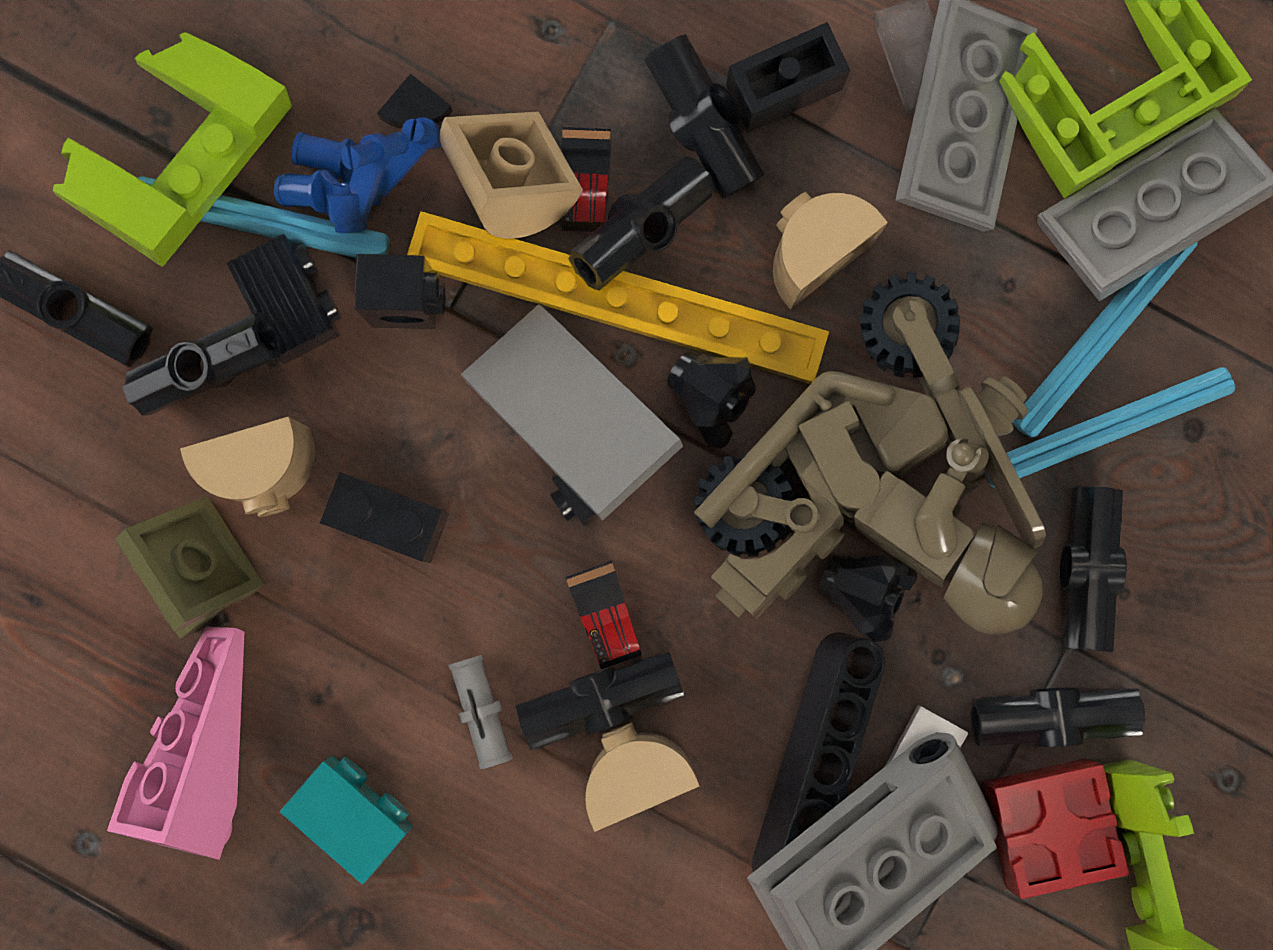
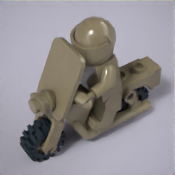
(857, 426)

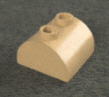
(510, 171)
(821, 240)
(255, 465)
(635, 775)

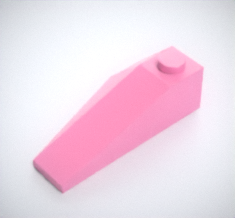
(190, 777)

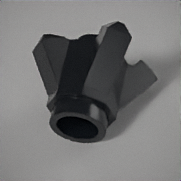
(712, 392)
(868, 591)

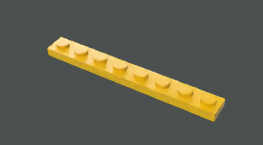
(625, 302)

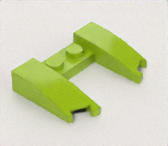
(1081, 147)
(161, 216)
(1141, 810)

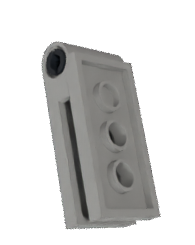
(880, 852)

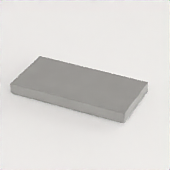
(963, 116)
(1157, 203)
(572, 411)

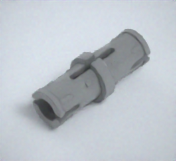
(480, 712)

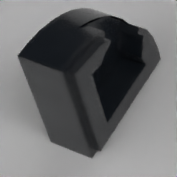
(412, 102)

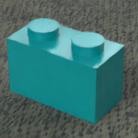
(348, 817)

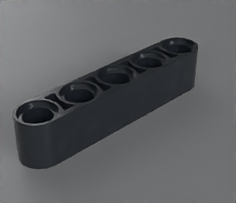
(817, 735)

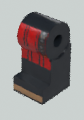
(589, 158)
(604, 614)

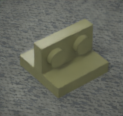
(189, 564)

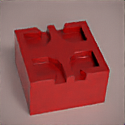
(1055, 828)

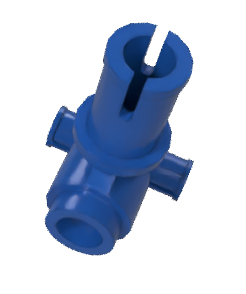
(326, 154)
(346, 202)

